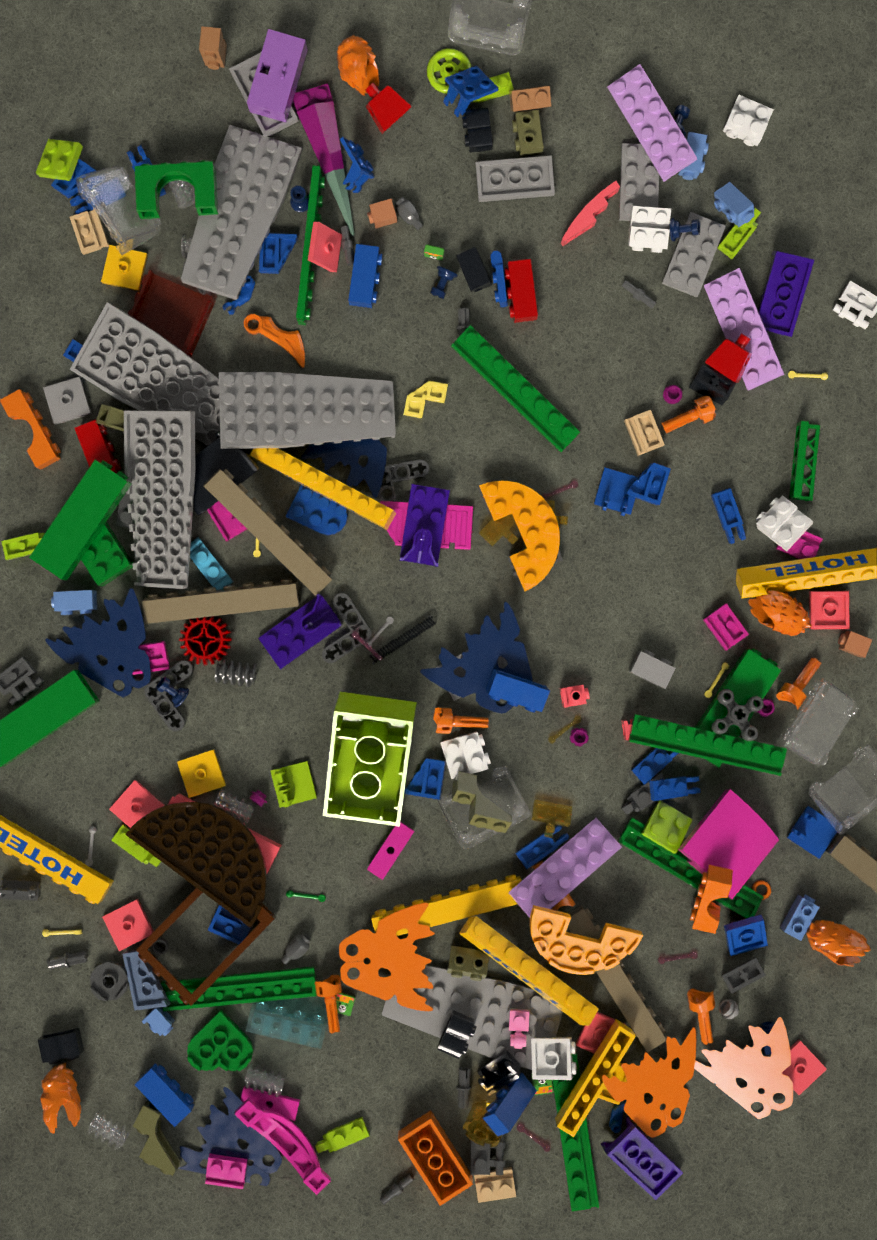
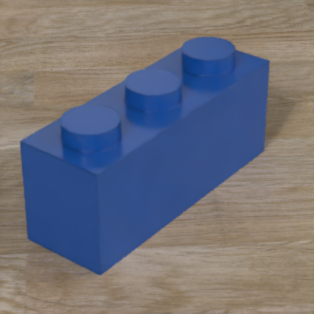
(365, 276)
(517, 691)
(165, 1094)
(509, 1105)

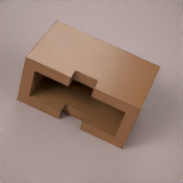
(212, 47)
(530, 98)

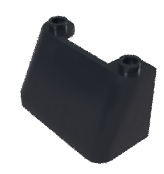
(212, 458)

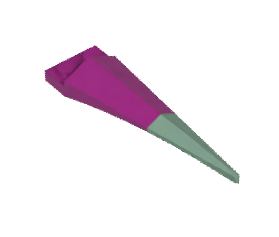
(318, 119)

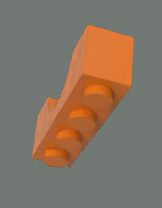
(42, 450)
(716, 885)

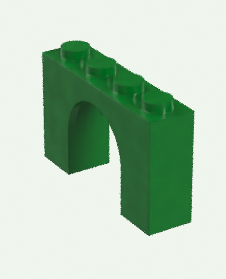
(152, 179)

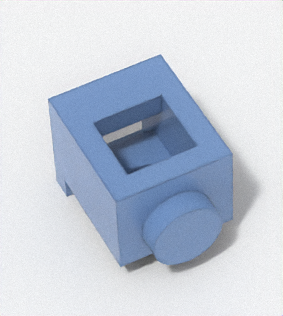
(159, 1021)

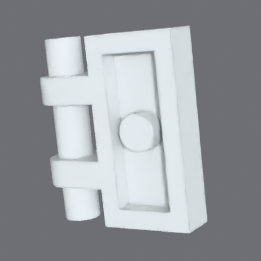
(859, 299)

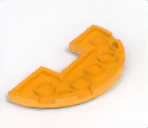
(535, 523)
(576, 952)

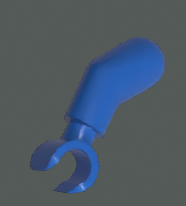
(245, 295)
(616, 1117)

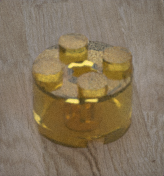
(477, 1128)

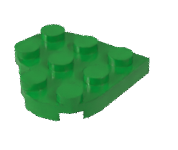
(220, 1045)

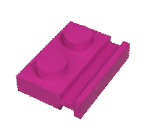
(225, 521)
(804, 547)
(725, 627)
(157, 655)
(226, 1171)

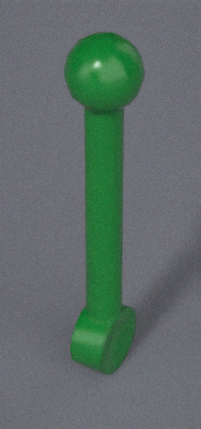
(321, 898)

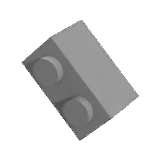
(651, 669)

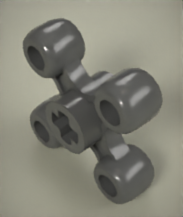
(743, 711)

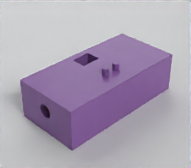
(277, 75)

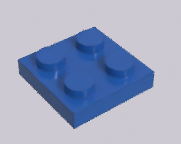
(745, 935)

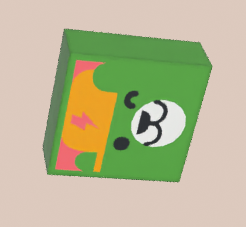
(434, 252)
(344, 1003)
(542, 1086)

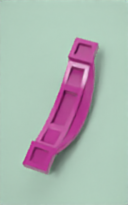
(288, 1140)

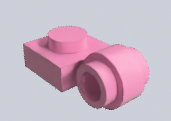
(518, 1022)

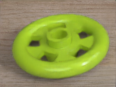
(448, 55)

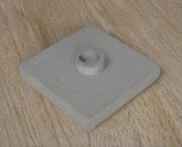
(67, 400)

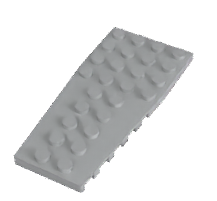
(251, 189)
(148, 371)
(302, 409)
(162, 475)
(488, 1004)

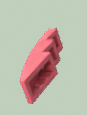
(586, 218)

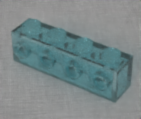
(286, 1025)

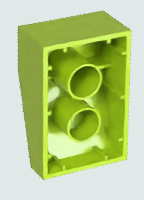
(369, 758)

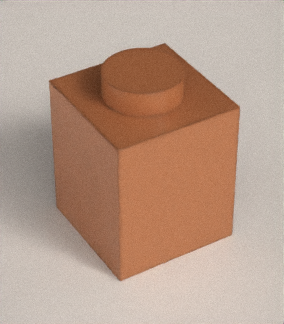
(382, 213)
(854, 643)

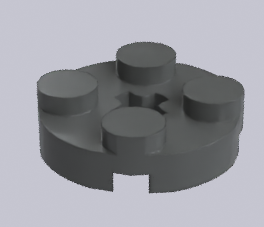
(98, 982)

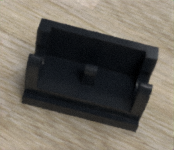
(474, 270)
(712, 384)
(498, 1072)

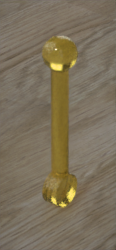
(552, 739)

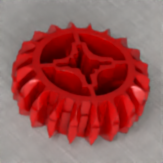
(205, 648)

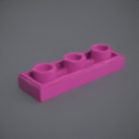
(383, 859)
(283, 1105)

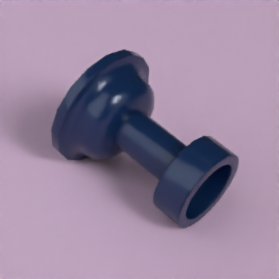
(681, 113)
(299, 199)
(676, 228)
(446, 275)
(178, 695)

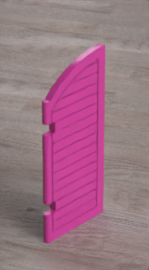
(456, 526)

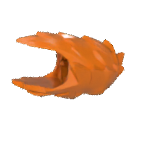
(357, 63)
(780, 612)
(837, 942)
(59, 1090)

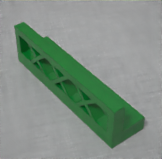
(799, 461)

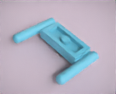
(208, 565)

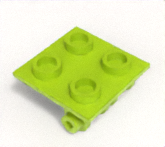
(293, 784)

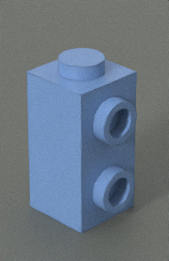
(700, 148)
(734, 204)
(71, 601)
(799, 916)

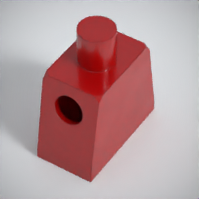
(385, 106)
(731, 358)

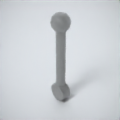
(389, 620)
(89, 861)

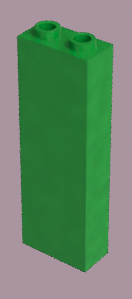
(81, 519)
(748, 678)
(44, 715)

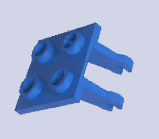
(470, 85)
(360, 169)
(612, 490)
(812, 832)

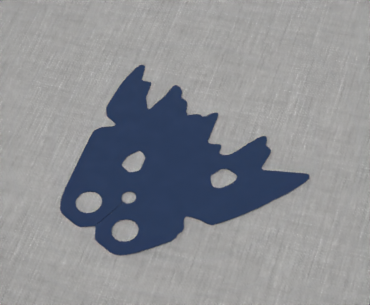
(349, 453)
(110, 642)
(481, 659)
(222, 1139)

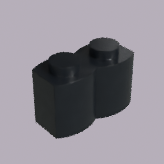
(478, 130)
(456, 1034)
(60, 1046)

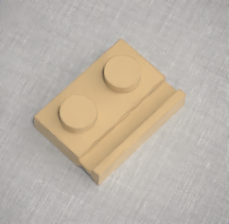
(89, 231)
(644, 432)
(495, 1186)

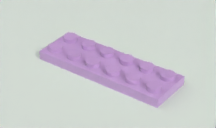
(652, 123)
(739, 315)
(566, 868)

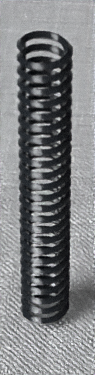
(403, 643)

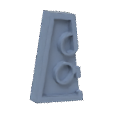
(143, 983)

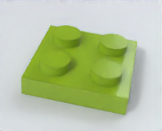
(59, 159)
(667, 826)

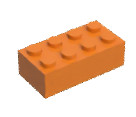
(435, 1158)

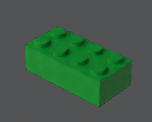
(106, 557)

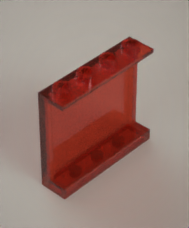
(172, 311)

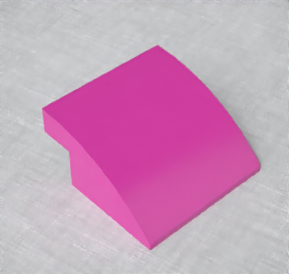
(731, 839)

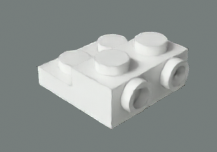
(747, 121)
(649, 228)
(783, 523)
(465, 754)
(553, 1058)

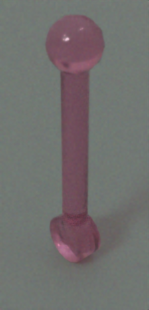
(573, 484)
(355, 635)
(693, 955)
(546, 1147)

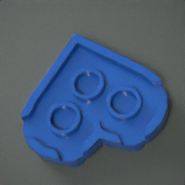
(317, 512)

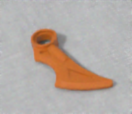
(288, 340)

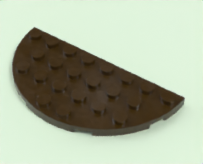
(209, 852)

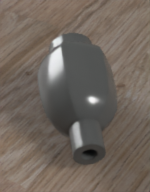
(408, 213)
(296, 948)

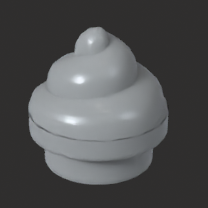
(728, 1009)

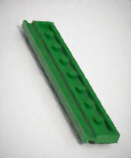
(307, 275)
(515, 389)
(707, 745)
(745, 901)
(247, 988)
(576, 1153)

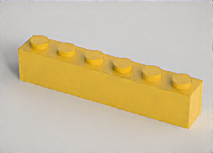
(590, 1082)

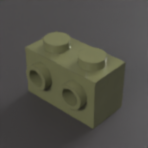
(529, 133)
(468, 963)

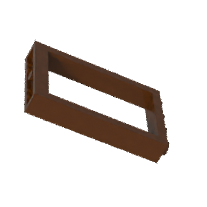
(265, 917)

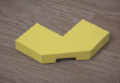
(429, 391)

